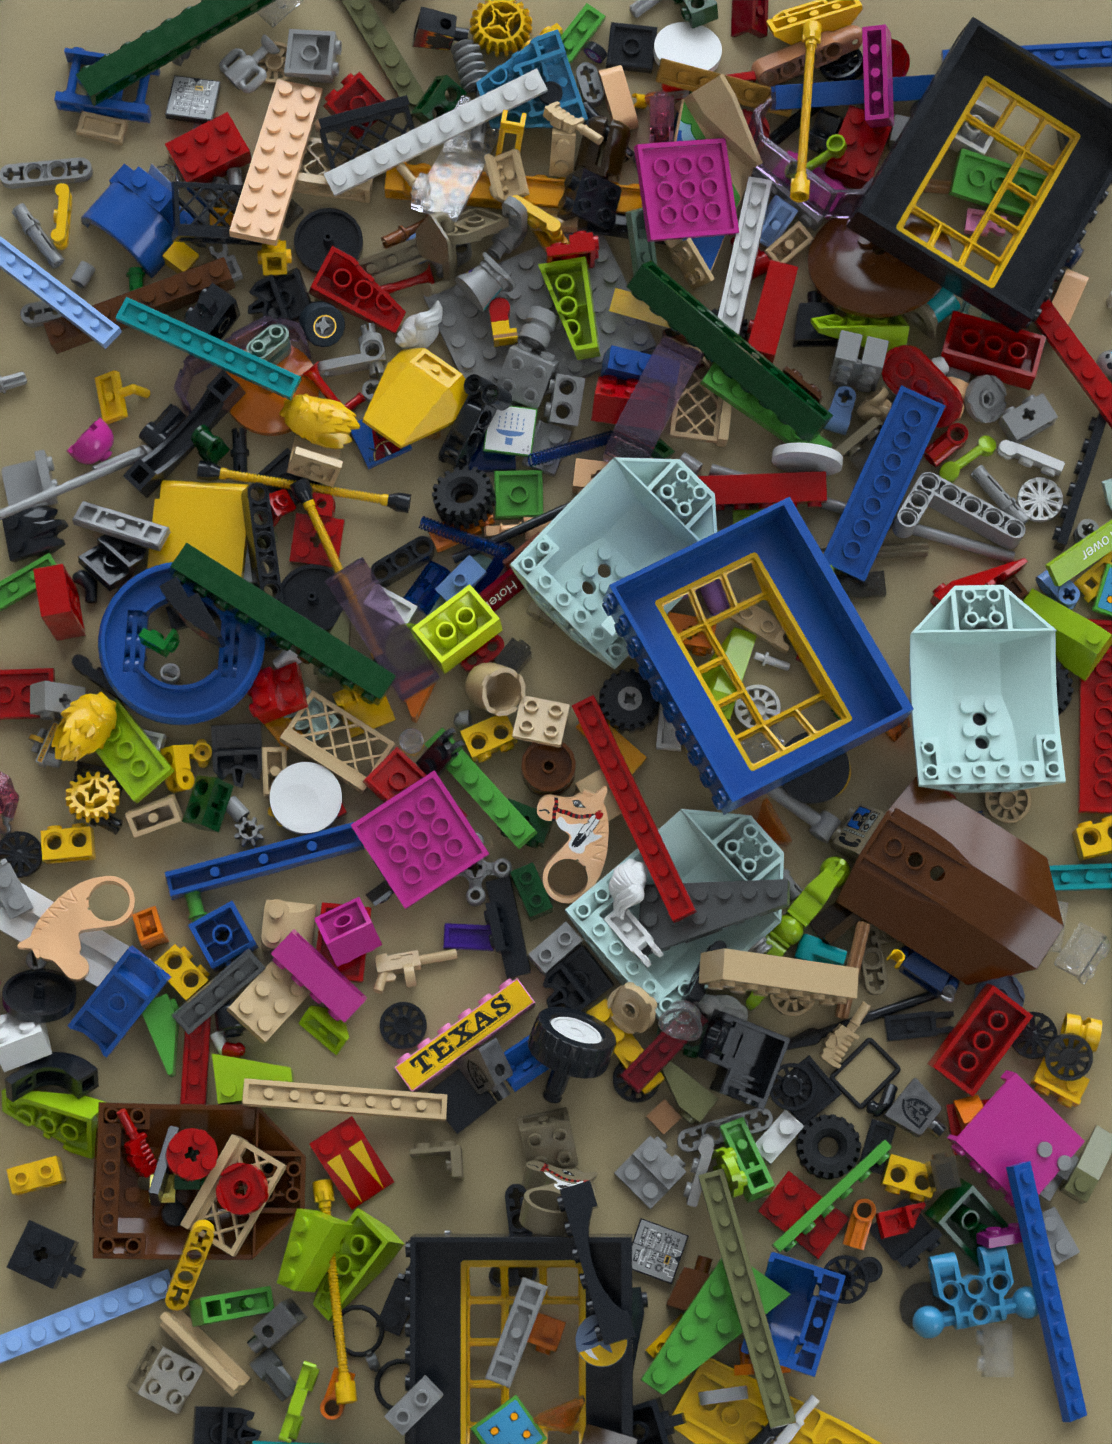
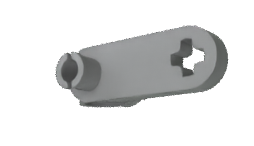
(512, 236)
(358, 362)

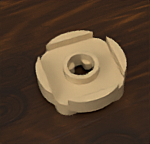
(642, 1003)

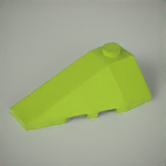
(889, 328)
(1078, 640)
(738, 649)
(360, 1260)

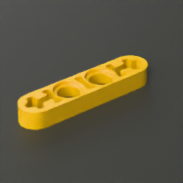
(191, 1265)

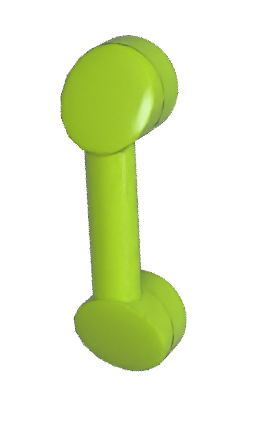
(836, 148)
(985, 447)

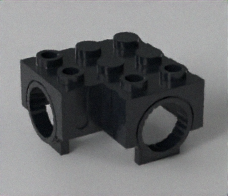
(745, 1057)

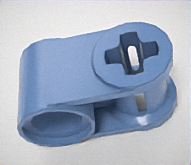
(841, 411)
(1056, 593)

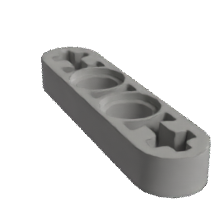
(46, 177)
(717, 1123)

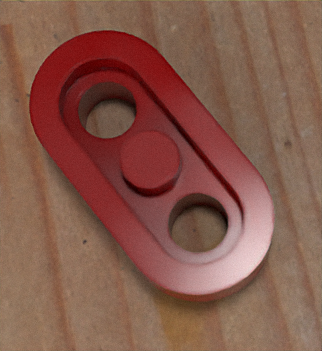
(483, 654)

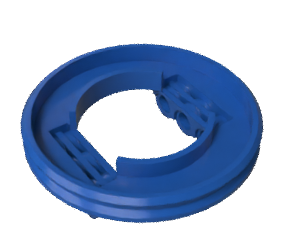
(125, 657)

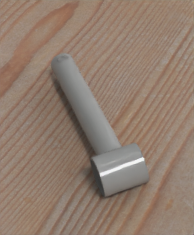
(822, 824)

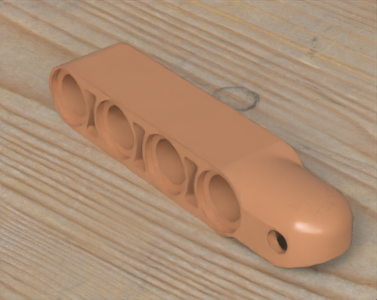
(794, 55)

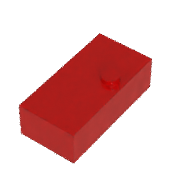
(772, 309)
(992, 350)
(59, 602)
(980, 1039)

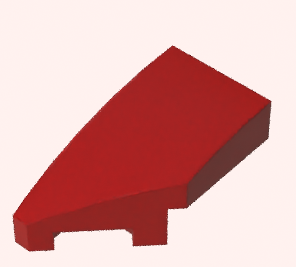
(898, 1220)

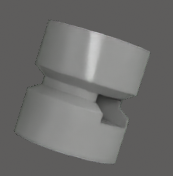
(540, 324)

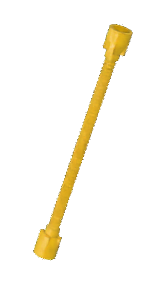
(800, 185)
(345, 1387)

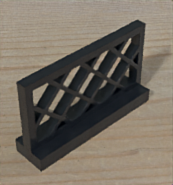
(358, 117)
(204, 233)

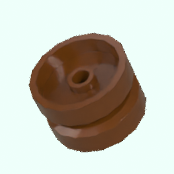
(543, 781)

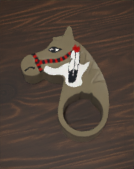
(540, 1205)

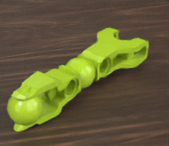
(812, 899)

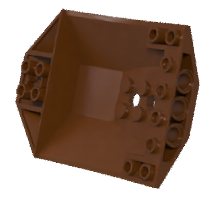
(987, 914)
(133, 1228)

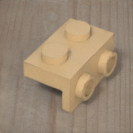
(506, 175)

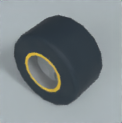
(330, 325)

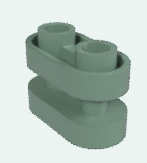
(271, 344)

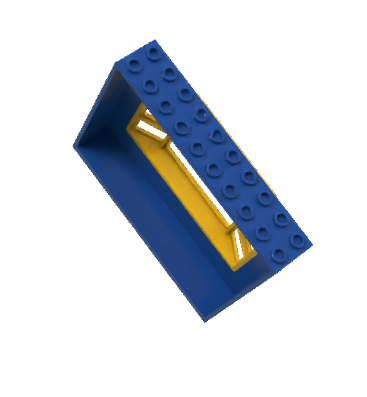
(814, 617)

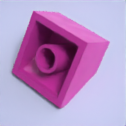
(348, 931)

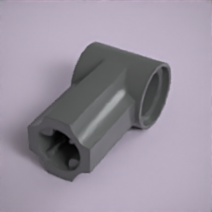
(271, 1369)

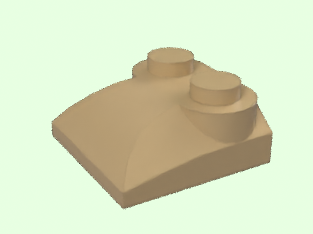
(282, 917)

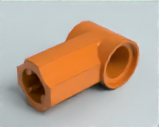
(859, 1227)
(330, 1395)

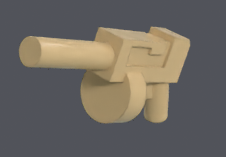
(407, 964)

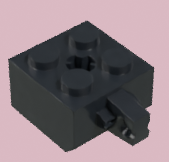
(214, 312)
(59, 1260)
(656, 1421)

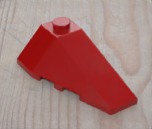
(354, 291)
(992, 576)

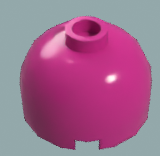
(93, 444)

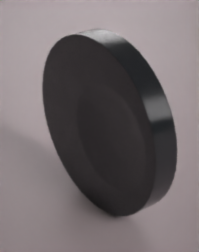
(323, 230)
(310, 596)
(821, 782)
(39, 996)

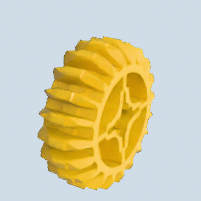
(487, 36)

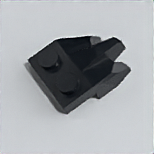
(280, 296)
(33, 533)
(112, 560)
(237, 751)
(577, 980)
(222, 1425)

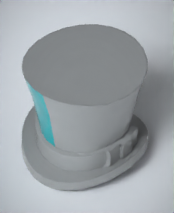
(484, 282)

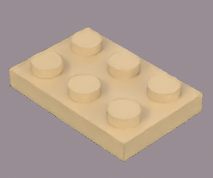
(268, 1002)

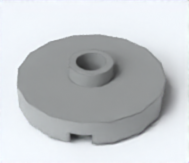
(985, 398)

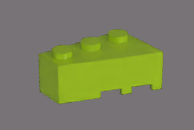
(231, 1072)
(310, 1248)

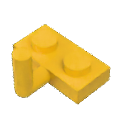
(112, 396)

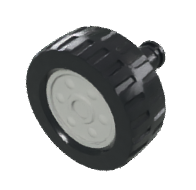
(570, 1046)

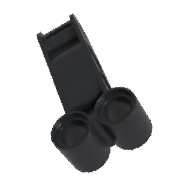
(473, 419)

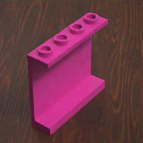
(1009, 1133)

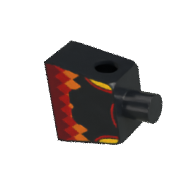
(437, 30)

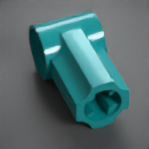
(813, 949)

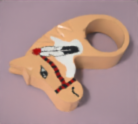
(586, 823)

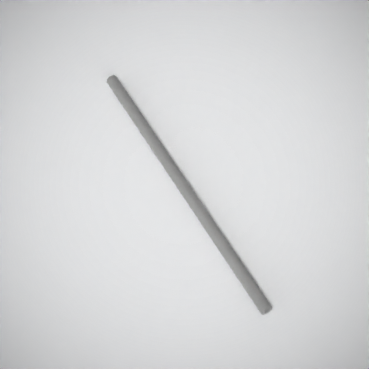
(920, 531)

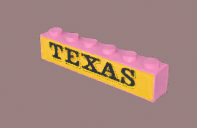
(465, 1035)

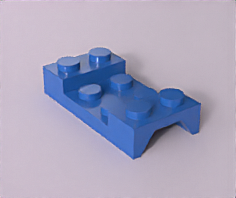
(120, 1000)

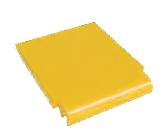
(206, 518)

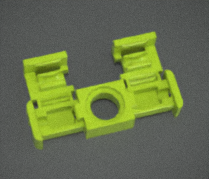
(293, 1420)

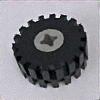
(628, 712)

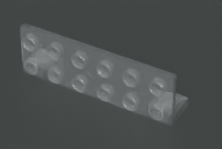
(453, 174)

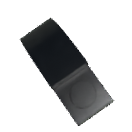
(55, 1069)

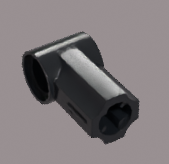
(158, 431)

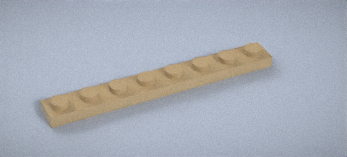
(344, 1100)

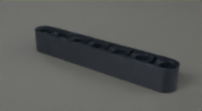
(259, 555)

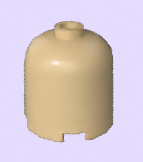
(495, 688)

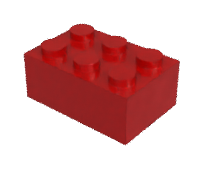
(208, 150)
(862, 153)
(611, 398)

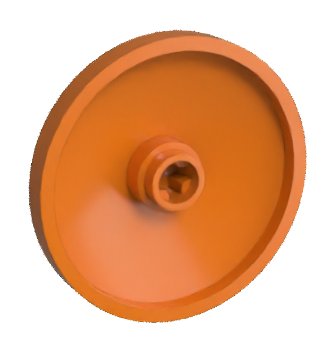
(260, 408)

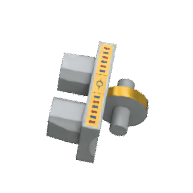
(47, 754)

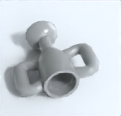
(245, 68)

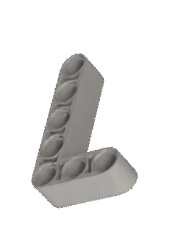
(956, 510)

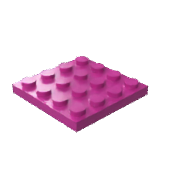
(686, 189)
(420, 839)

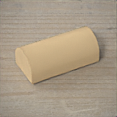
(789, 244)
(273, 762)

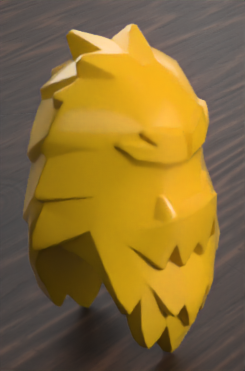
(320, 420)
(84, 727)

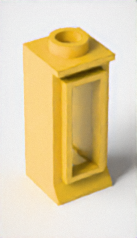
(510, 127)

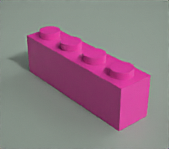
(878, 76)
(319, 976)

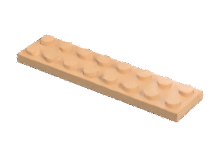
(276, 162)

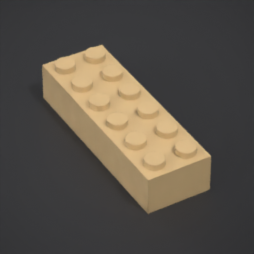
(778, 976)

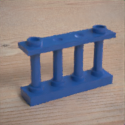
(112, 107)

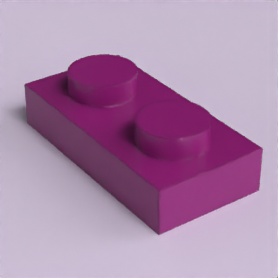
(999, 1237)

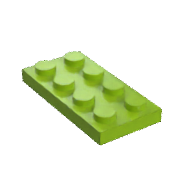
(133, 756)

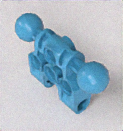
(944, 1270)

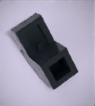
(824, 127)

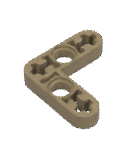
(879, 939)

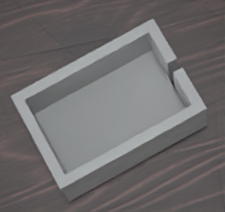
(856, 372)

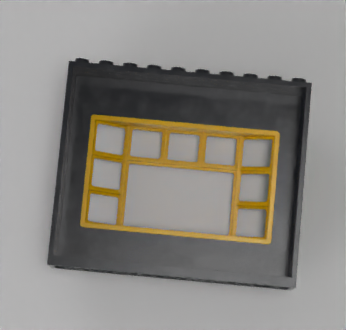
(1055, 214)
(441, 1323)

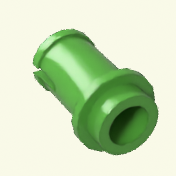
(195, 905)

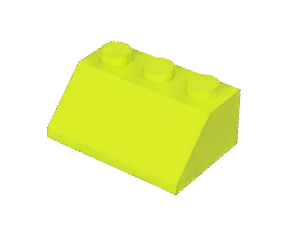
(457, 628)

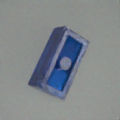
(423, 589)

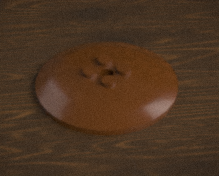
(867, 283)

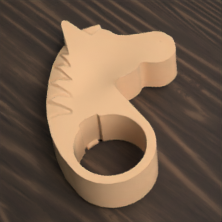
(59, 928)

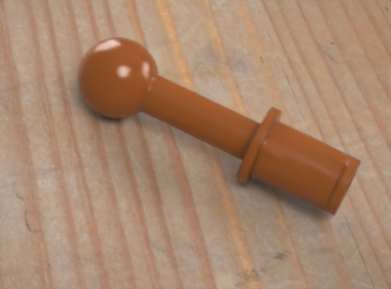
(400, 235)

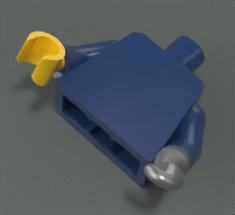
(925, 973)

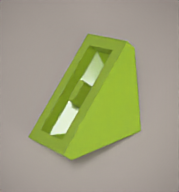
(325, 1028)

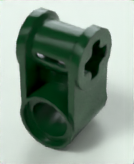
(209, 446)

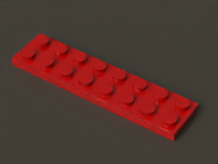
(1096, 735)

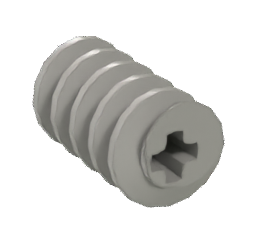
(468, 64)

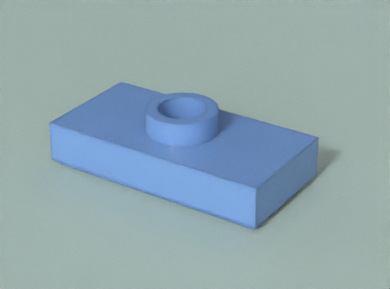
(464, 574)

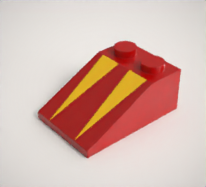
(351, 1162)

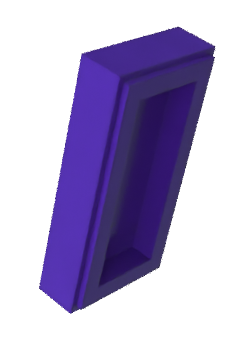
(467, 937)

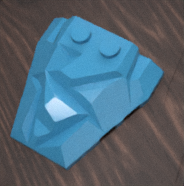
(550, 58)

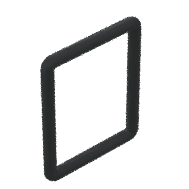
(879, 1088)

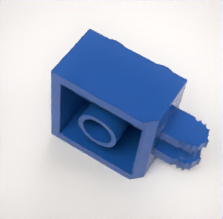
(208, 930)

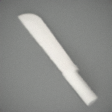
(791, 1429)

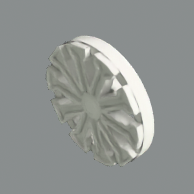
(1040, 499)
(760, 704)

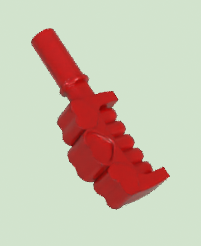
(136, 1148)

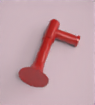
(425, 277)
(313, 374)

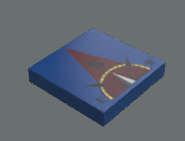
(374, 447)

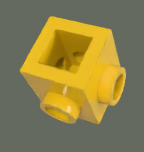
(274, 258)

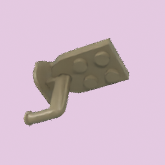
(439, 236)

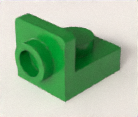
(155, 641)

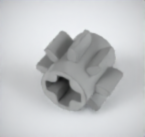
(242, 830)

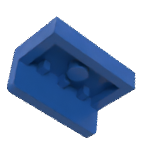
(523, 1065)

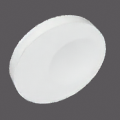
(688, 46)
(807, 458)
(305, 798)

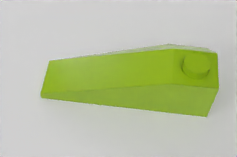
(58, 1116)

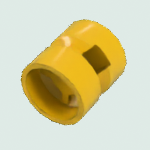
(1089, 1029)

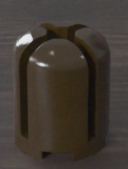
(614, 150)

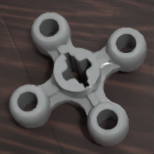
(486, 869)

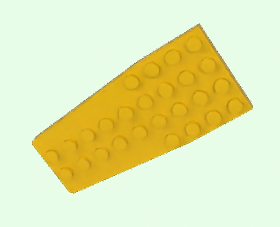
(742, 1419)

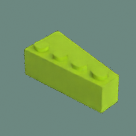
(573, 299)

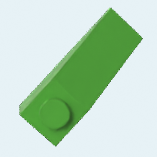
(164, 1029)
(749, 1160)
(231, 1306)

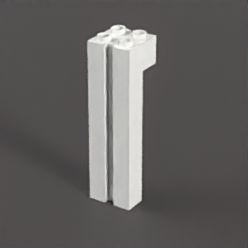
(97, 947)

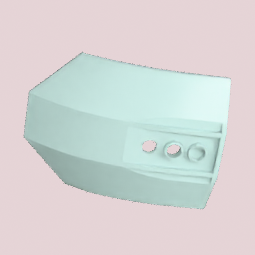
(620, 519)
(994, 659)
(704, 849)

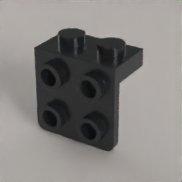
(589, 198)
(907, 1247)

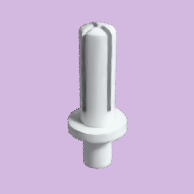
(766, 659)

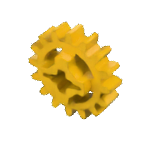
(90, 798)

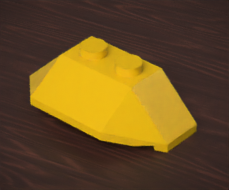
(829, 13)

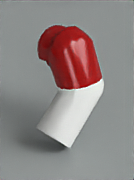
(227, 1048)

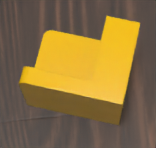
(180, 257)

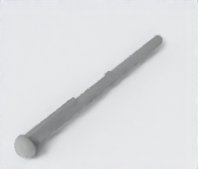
(99, 470)

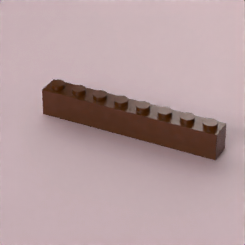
(161, 296)

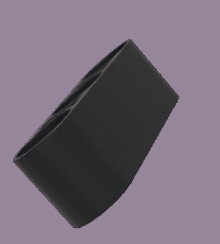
(407, 551)

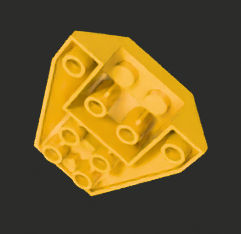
(415, 397)

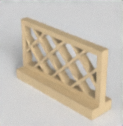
(318, 185)
(722, 415)
(320, 756)
(206, 1197)
(205, 1351)

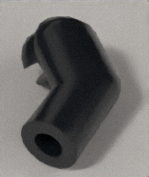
(90, 584)
(885, 1102)

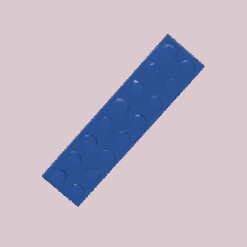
(882, 483)

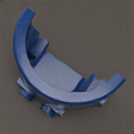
(137, 215)
(801, 1317)

